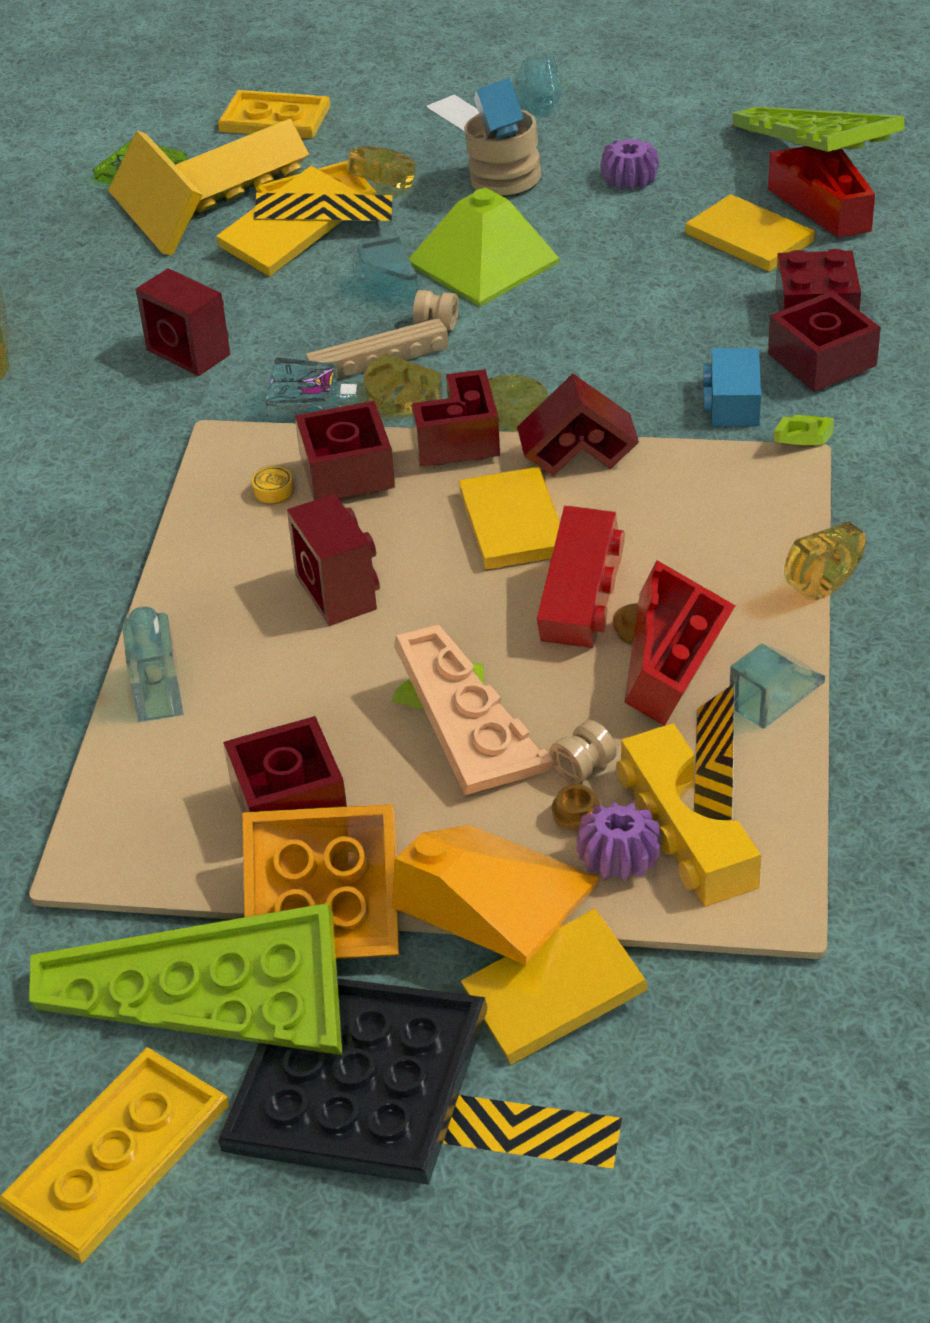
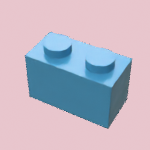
(499, 109)
(733, 387)

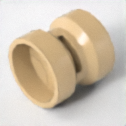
(431, 306)
(586, 749)

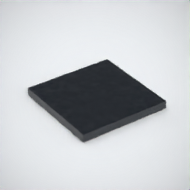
(379, 1102)

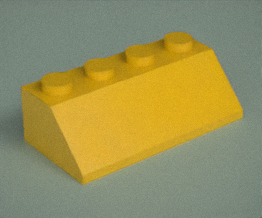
(245, 163)

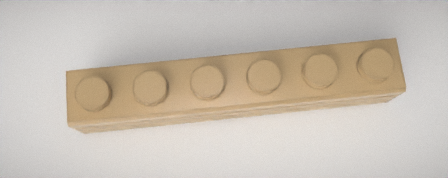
(401, 343)

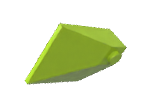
(483, 249)

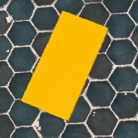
(155, 193)
(275, 242)
(113, 1154)

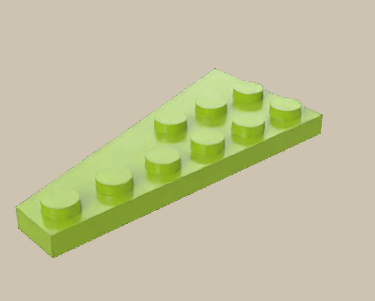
(819, 128)
(231, 979)

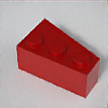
(823, 188)
(580, 577)
(671, 639)

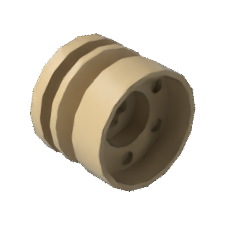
(504, 164)

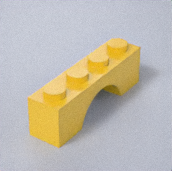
(710, 853)

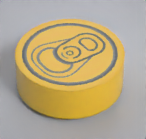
(272, 484)

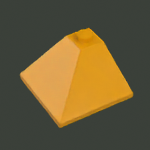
(327, 858)
(487, 889)

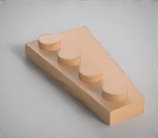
(467, 716)

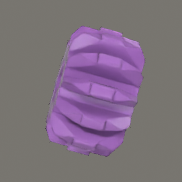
(629, 163)
(619, 841)

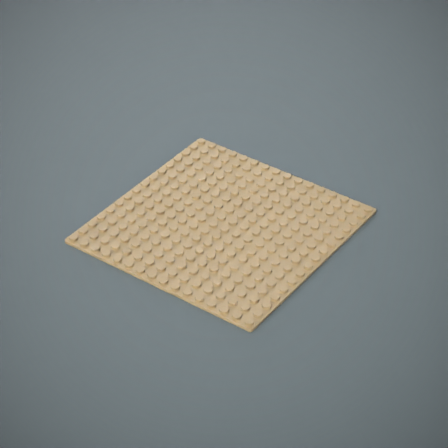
(153, 802)

